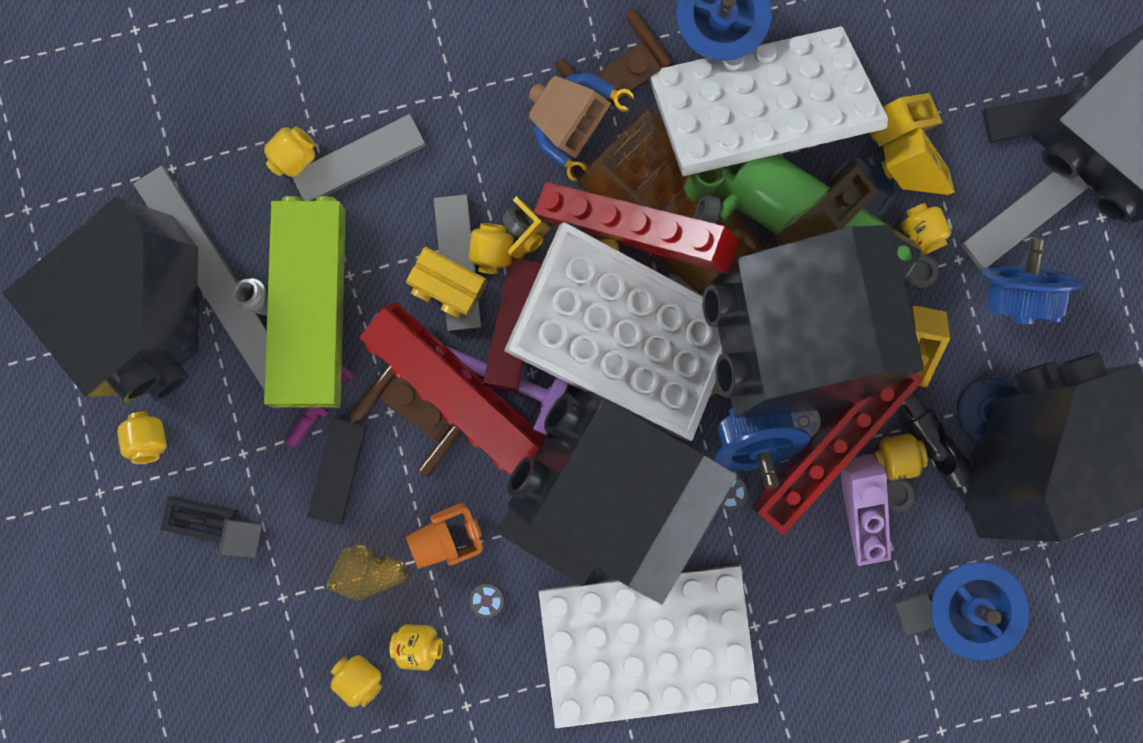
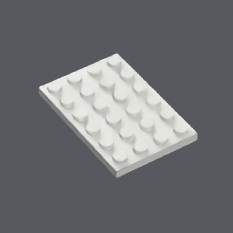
(766, 102)
(619, 333)
(633, 658)

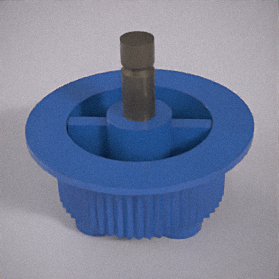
(723, 27)
(1030, 290)
(759, 443)
(979, 611)

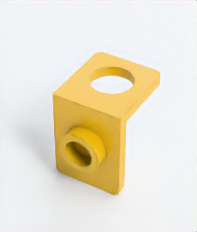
(532, 237)

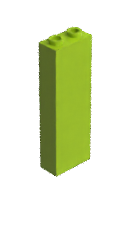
(305, 303)

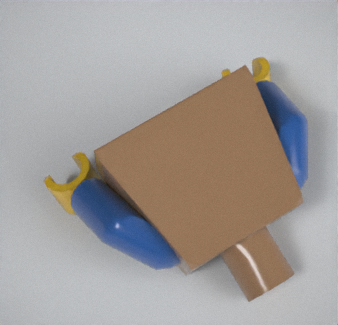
(569, 113)

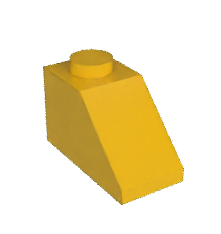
(906, 116)
(917, 164)
(932, 337)

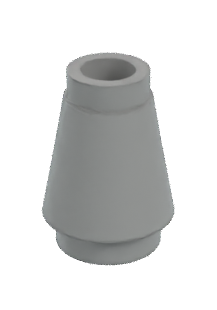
(251, 296)

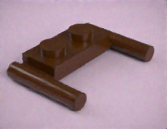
(635, 66)
(405, 400)

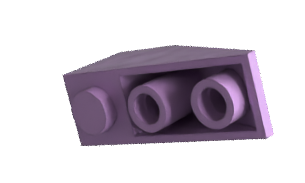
(867, 509)

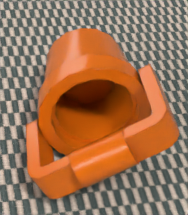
(434, 543)

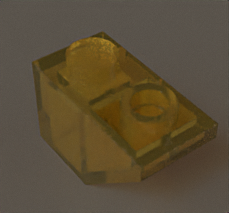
(363, 575)

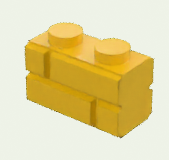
(446, 282)

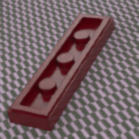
(502, 368)

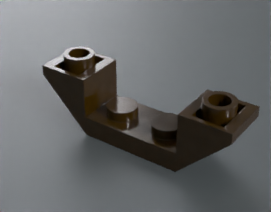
(833, 209)

